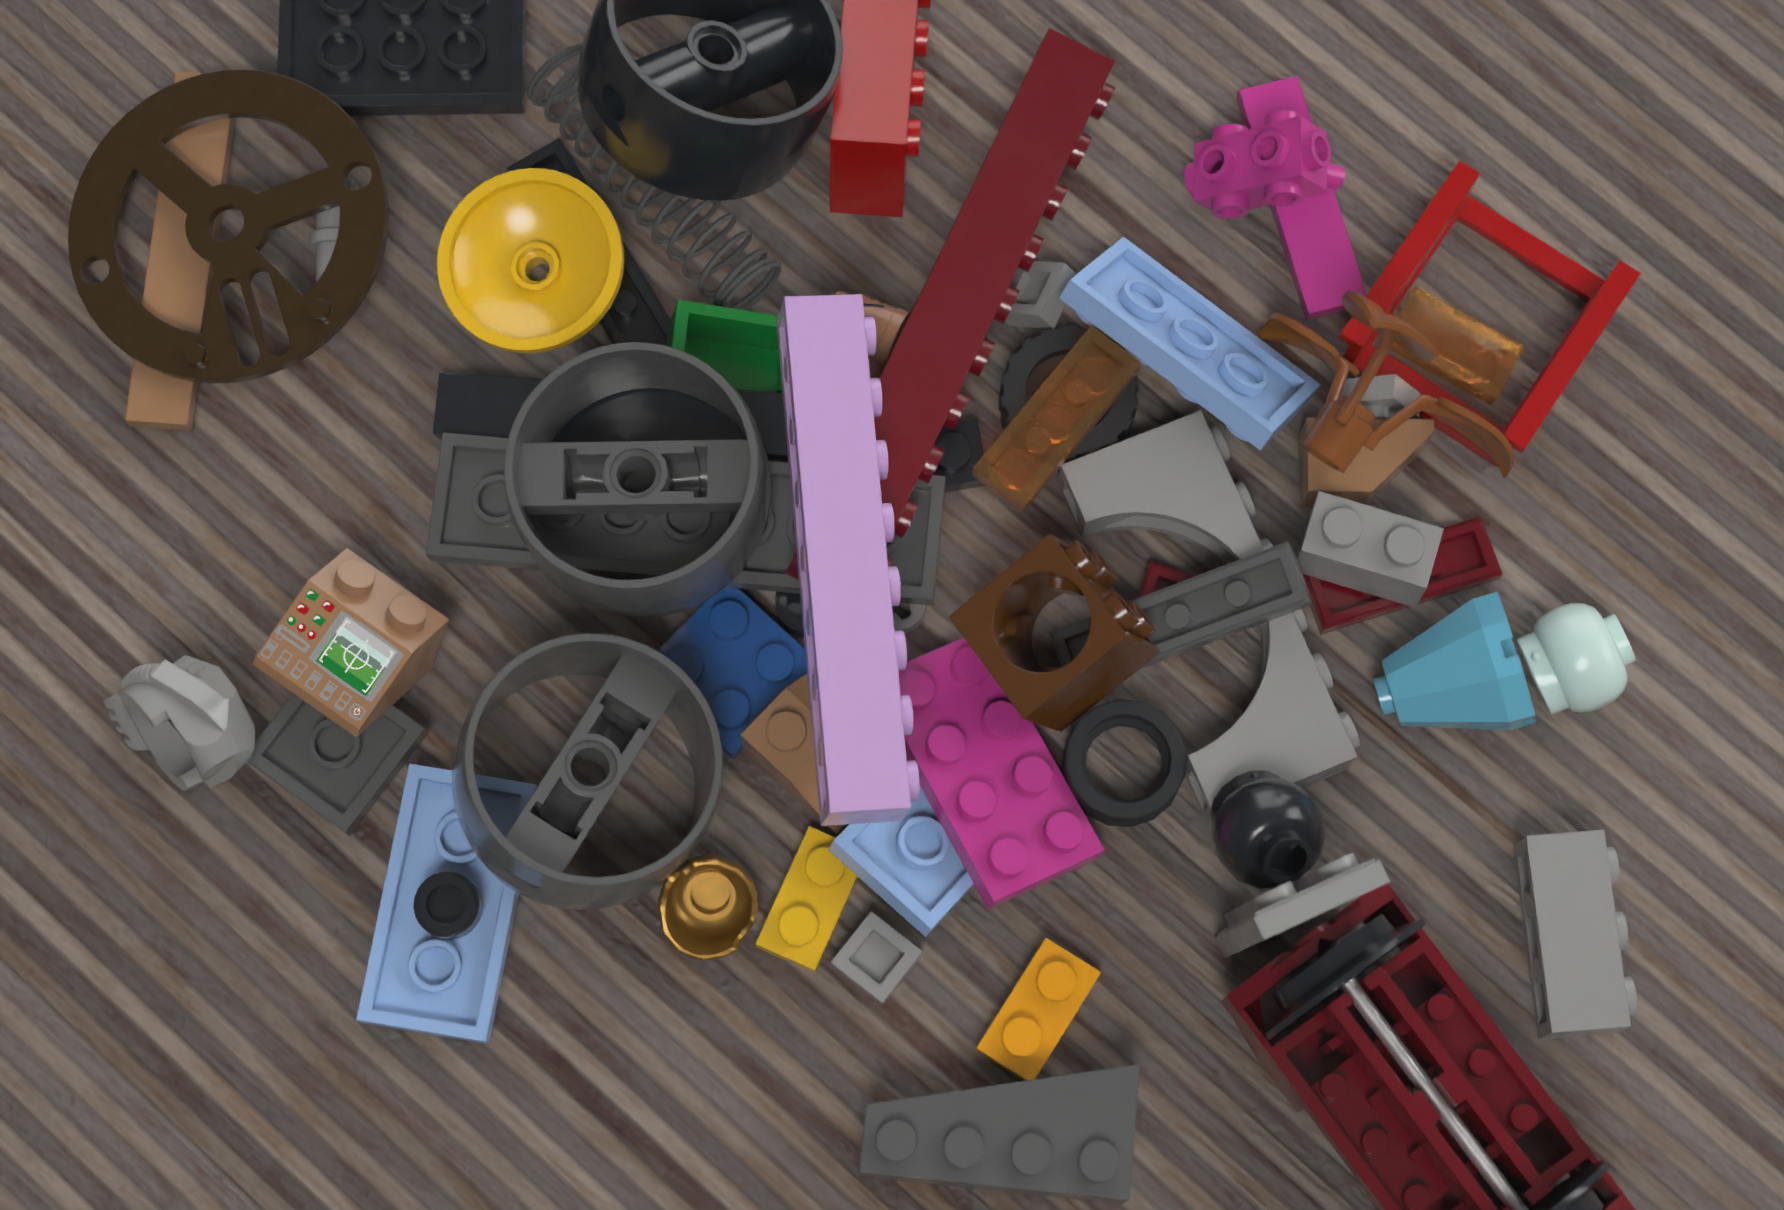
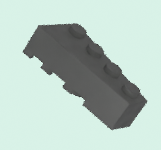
(1022, 1137)

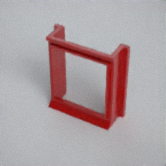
(1452, 205)

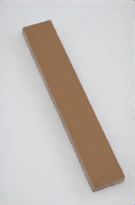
(178, 278)

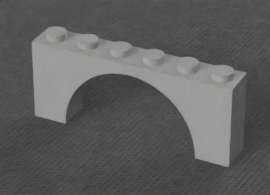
(1181, 487)

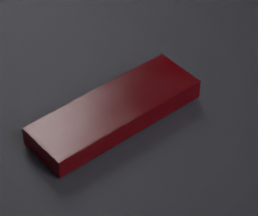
(1461, 563)

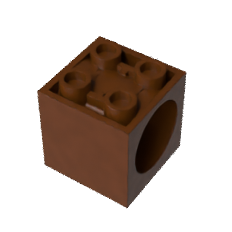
(1001, 625)

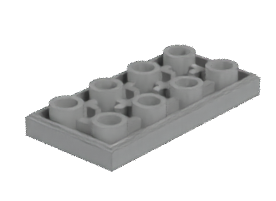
(1299, 901)

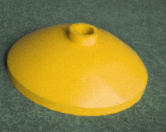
(509, 230)

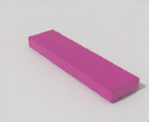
(1314, 228)

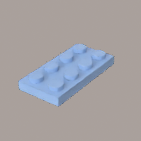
(1190, 342)
(411, 975)

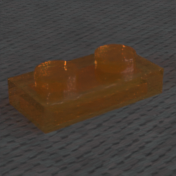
(1467, 350)

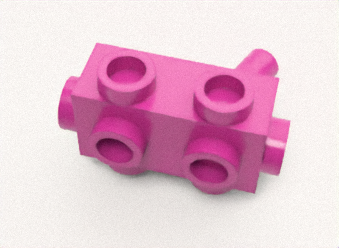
(1261, 165)

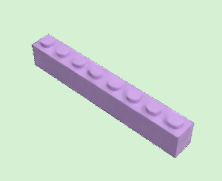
(844, 561)

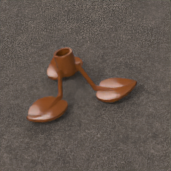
(1345, 423)

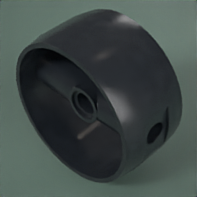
(657, 108)

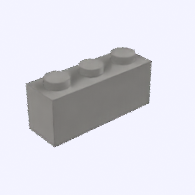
(1574, 934)

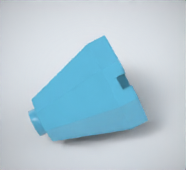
(1459, 673)

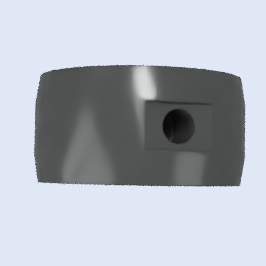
(592, 475)
(611, 734)

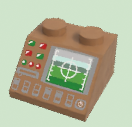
(352, 642)

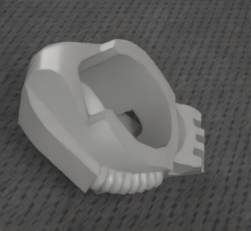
(210, 720)

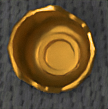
(708, 906)

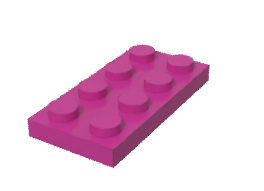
(991, 778)

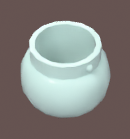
(1577, 658)

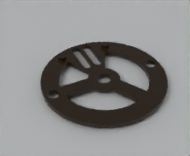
(139, 146)

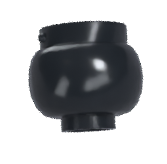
(1266, 829)

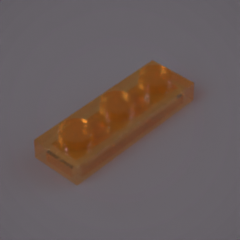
(1056, 419)

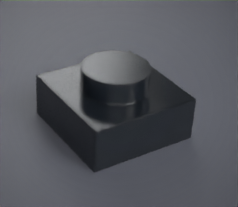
(961, 454)

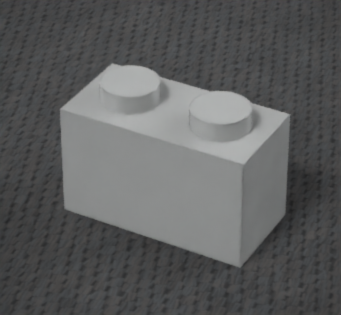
(1368, 549)

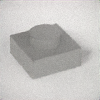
(1039, 295)
(1384, 395)
(876, 958)

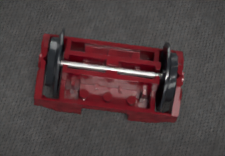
(1406, 1029)

